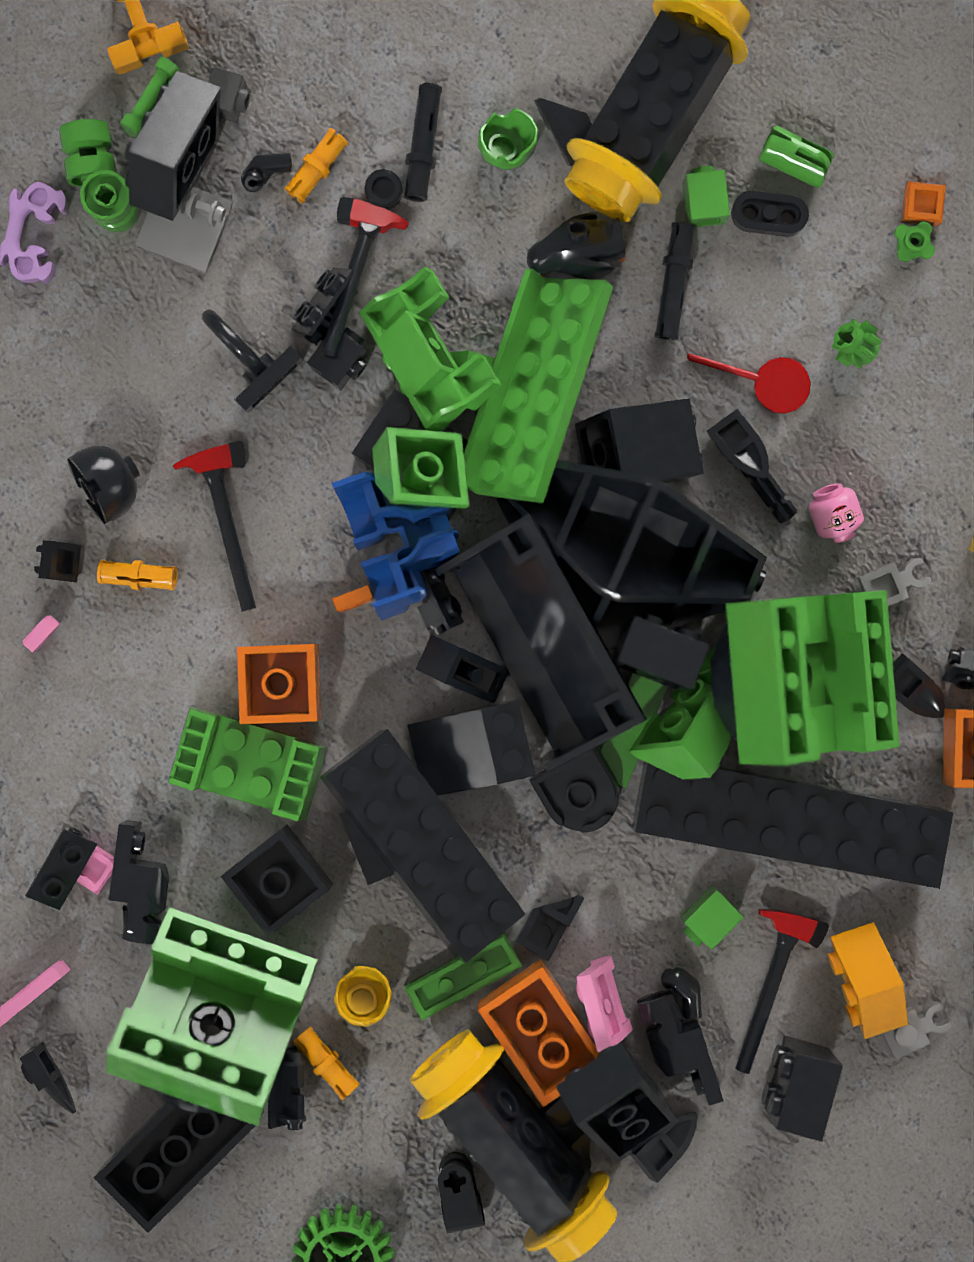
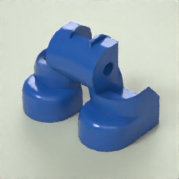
(423, 531)

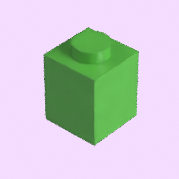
(706, 197)
(710, 918)

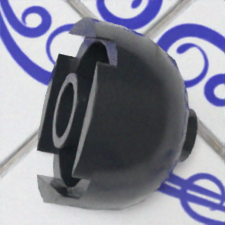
(105, 480)

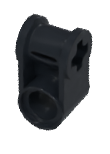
(459, 1198)

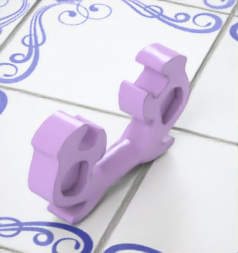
(42, 200)

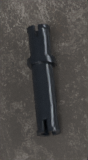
(421, 158)
(675, 278)

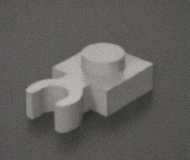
(892, 580)
(913, 1036)

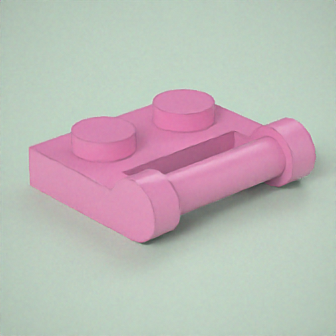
(602, 1004)

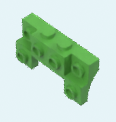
(419, 356)

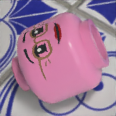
(835, 513)

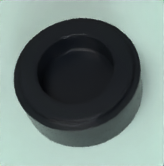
(383, 189)

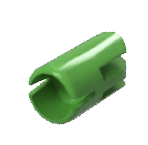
(796, 156)

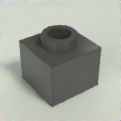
(233, 93)

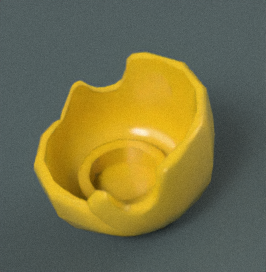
(363, 996)

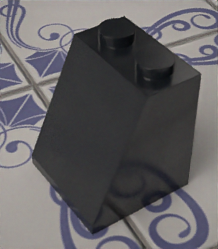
(643, 440)

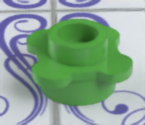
(906, 249)

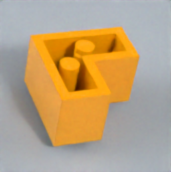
(871, 981)

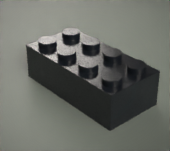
(168, 1160)

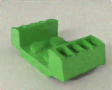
(247, 763)

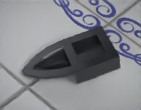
(740, 444)
(916, 689)
(44, 1074)
(667, 1148)

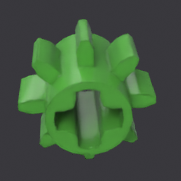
(856, 343)

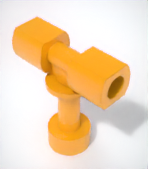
(145, 40)

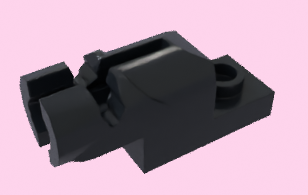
(138, 884)
(678, 1045)

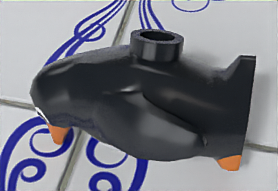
(579, 248)

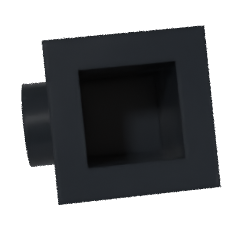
(347, 362)

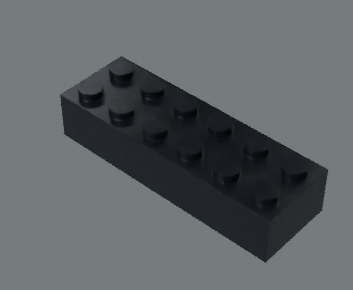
(422, 845)

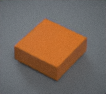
(923, 203)
(353, 599)

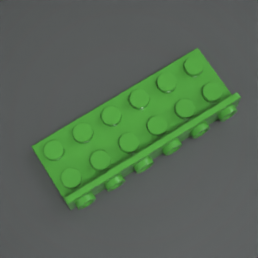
(541, 374)

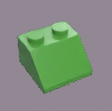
(421, 468)

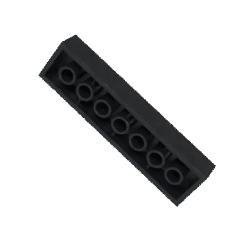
(797, 823)

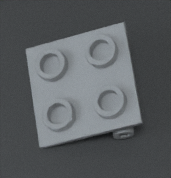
(191, 234)

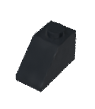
(462, 669)

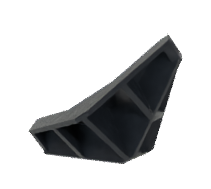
(639, 548)

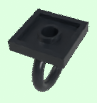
(262, 372)

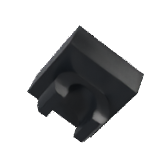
(58, 561)

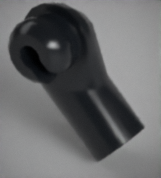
(685, 986)

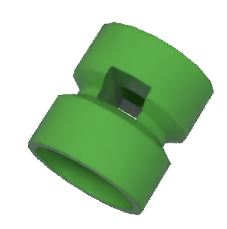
(87, 147)
(111, 208)

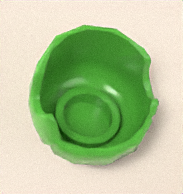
(508, 139)

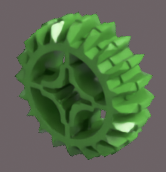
(325, 1231)

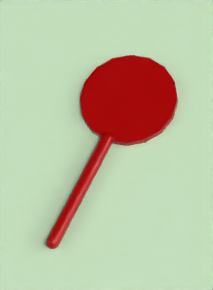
(779, 385)

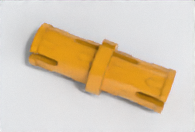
(316, 165)
(137, 575)
(326, 1063)

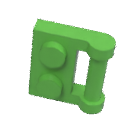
(164, 73)

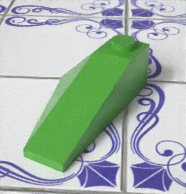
(688, 735)

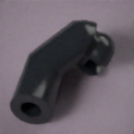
(262, 168)

